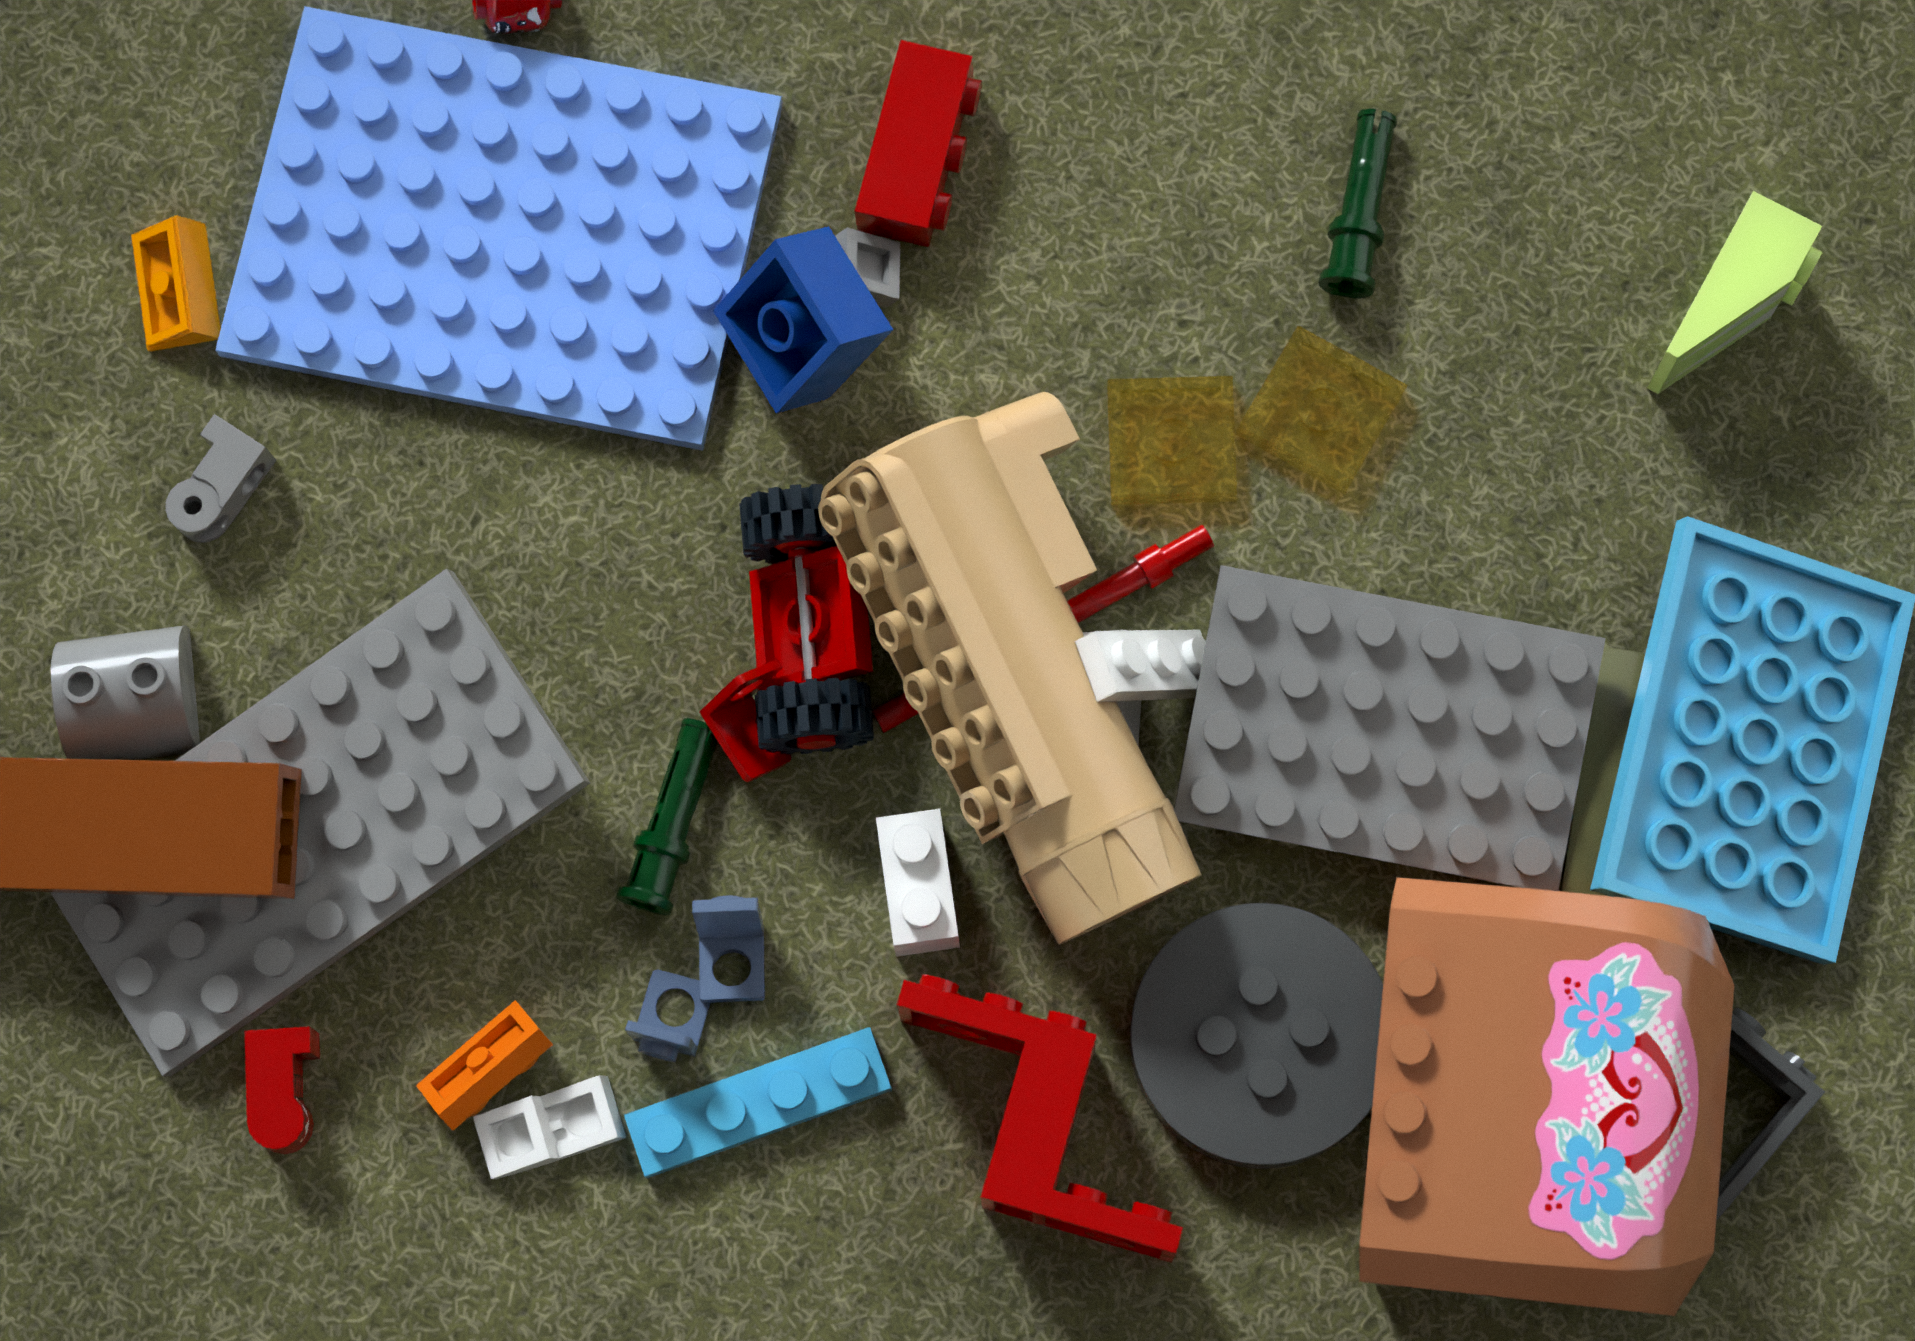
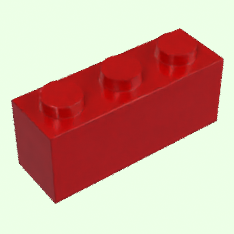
(917, 144)

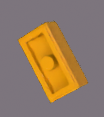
(176, 284)

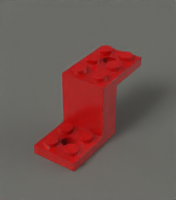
(1038, 1116)

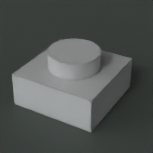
(876, 263)

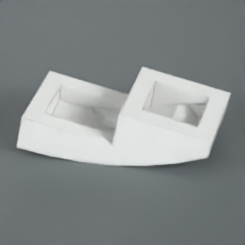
(549, 1127)

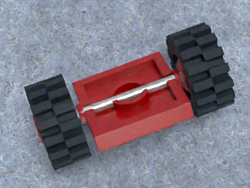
(808, 622)

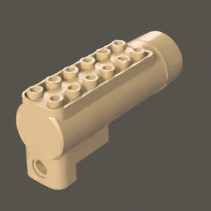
(966, 585)

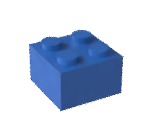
(802, 319)

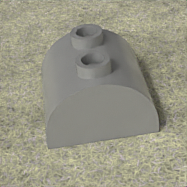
(126, 695)

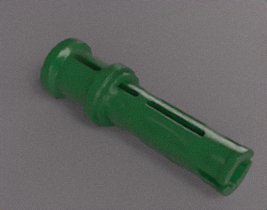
(1356, 230)
(663, 844)

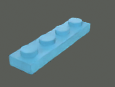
(757, 1102)

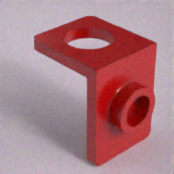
(734, 723)

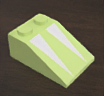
(1756, 269)

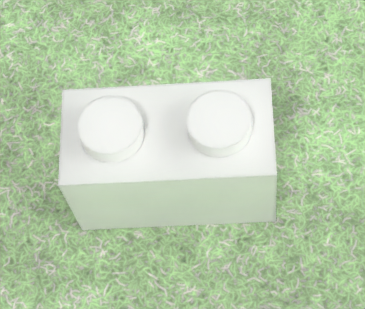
(917, 882)

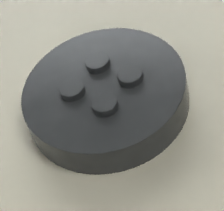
(1258, 1035)

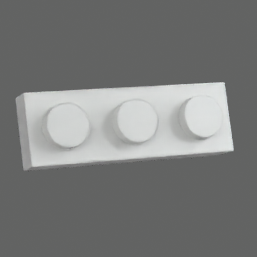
(1142, 664)

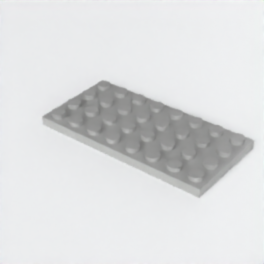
(412, 771)

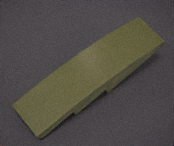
(1602, 755)

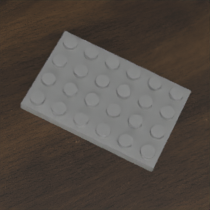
(1389, 729)

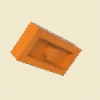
(484, 1065)

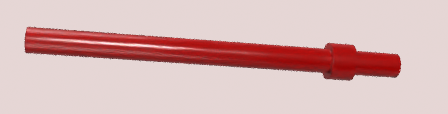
(1149, 568)

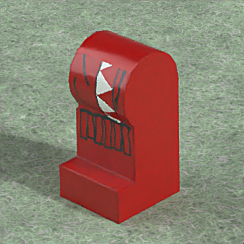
(275, 1086)

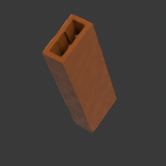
(149, 827)

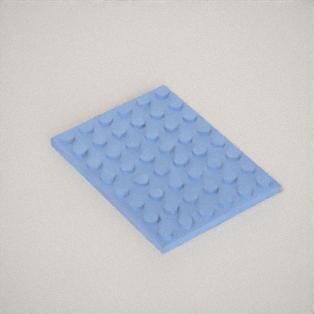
(500, 227)

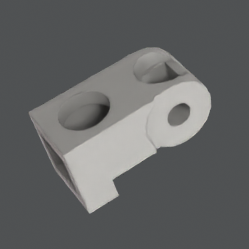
(220, 484)

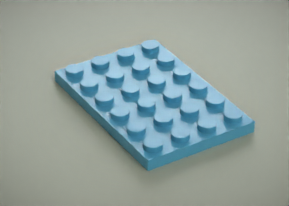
(1754, 740)

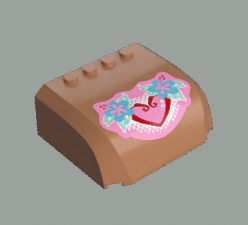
(1546, 1097)

